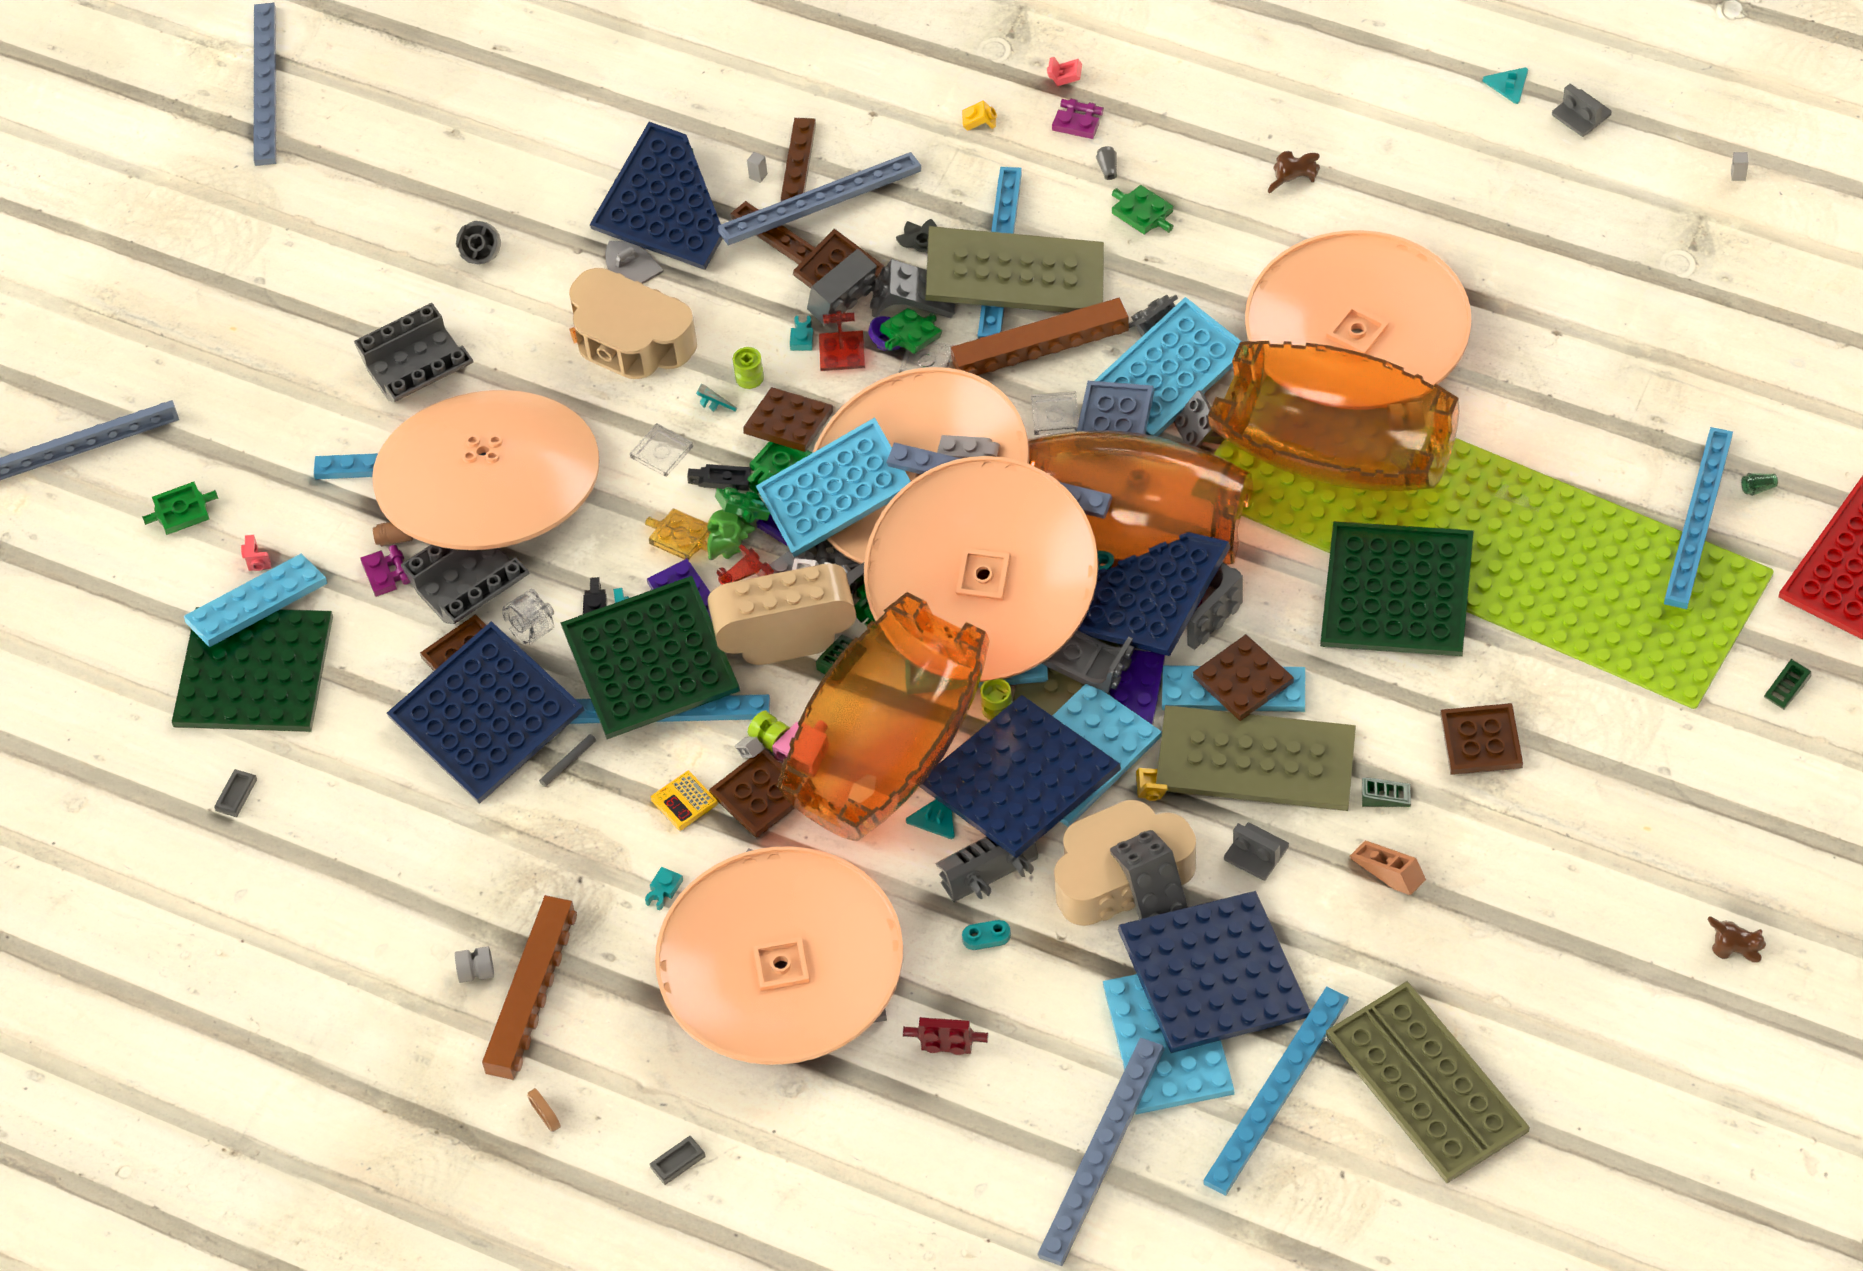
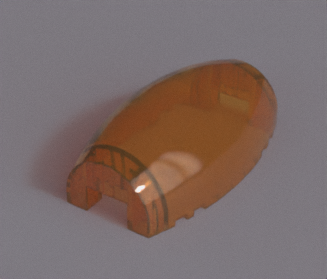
(1337, 416)
(1154, 485)
(882, 718)

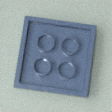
(1116, 407)

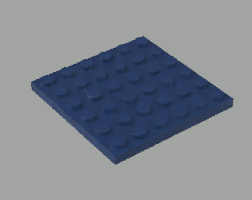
(485, 712)
(1019, 775)
(1213, 971)

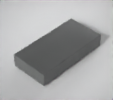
(235, 793)
(677, 1160)

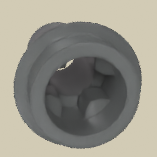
(1107, 161)

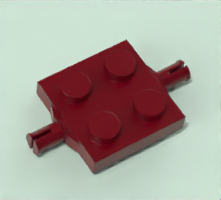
(945, 1035)

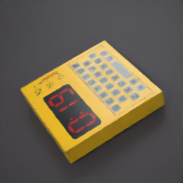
(684, 800)

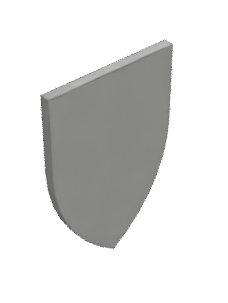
(631, 261)

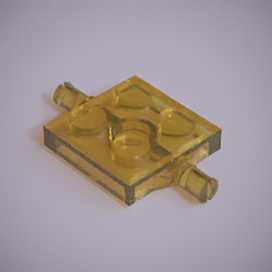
(679, 534)

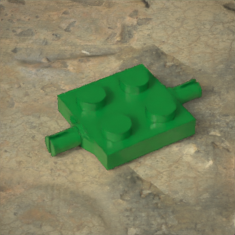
(1142, 209)
(910, 330)
(746, 505)
(180, 508)

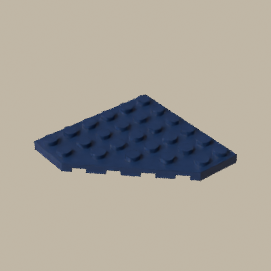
(662, 200)
(1154, 593)

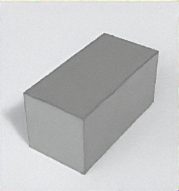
(1739, 166)
(757, 167)
(749, 747)

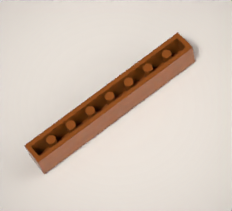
(1041, 338)
(529, 988)

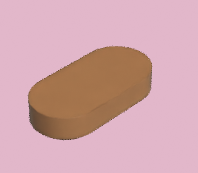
(543, 1110)

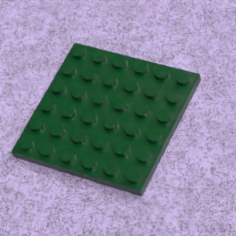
(1397, 588)
(649, 657)
(257, 676)

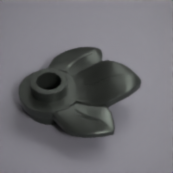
(915, 235)

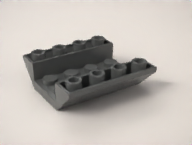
(411, 353)
(461, 580)

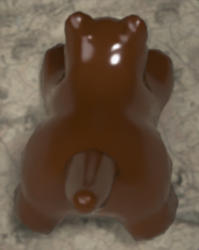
(1289, 168)
(1732, 938)

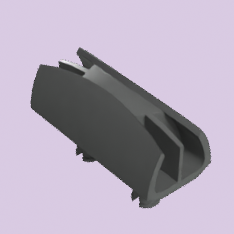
(981, 865)

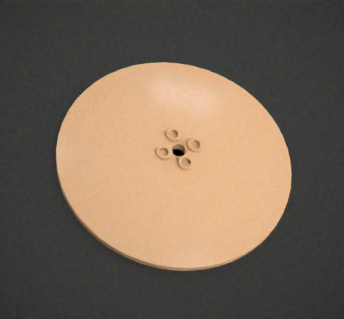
(1368, 281)
(916, 412)
(530, 480)
(994, 519)
(769, 908)

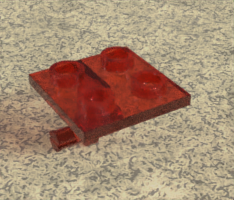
(841, 349)
(745, 567)

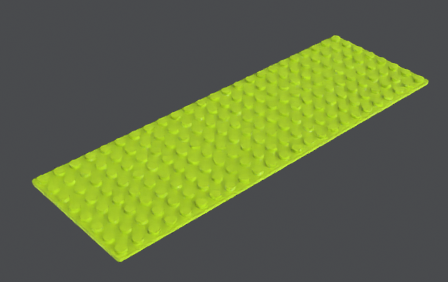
(1565, 576)

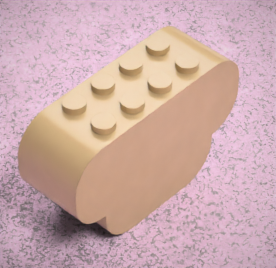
(629, 324)
(782, 613)
(1089, 878)

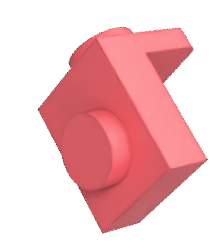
(1064, 72)
(254, 560)

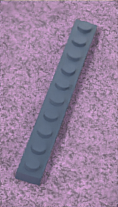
(264, 84)
(819, 198)
(87, 439)
(921, 460)
(1100, 1152)

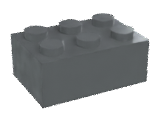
(842, 286)

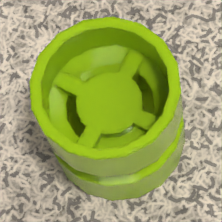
(748, 367)
(994, 697)
(766, 729)

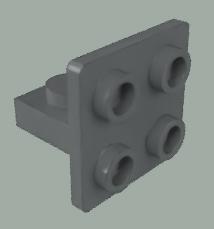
(1580, 111)
(1156, 310)
(1194, 422)
(1255, 850)

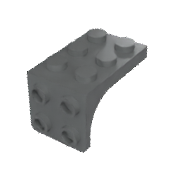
(907, 286)
(1217, 606)
(1092, 661)
(1151, 874)

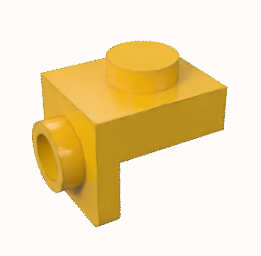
(978, 115)
(1147, 784)

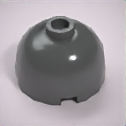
(478, 242)

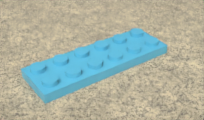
(255, 600)
(1183, 690)

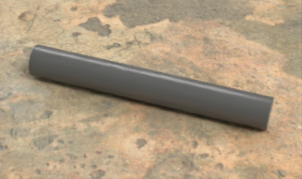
(567, 760)

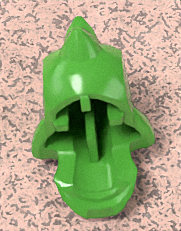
(726, 534)

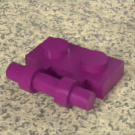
(1075, 123)
(378, 571)

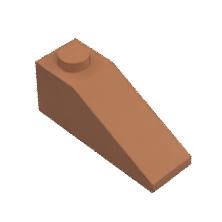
(1390, 866)

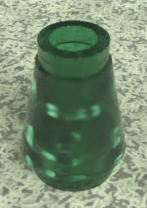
(1758, 482)

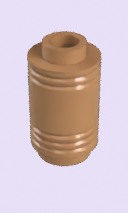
(389, 534)

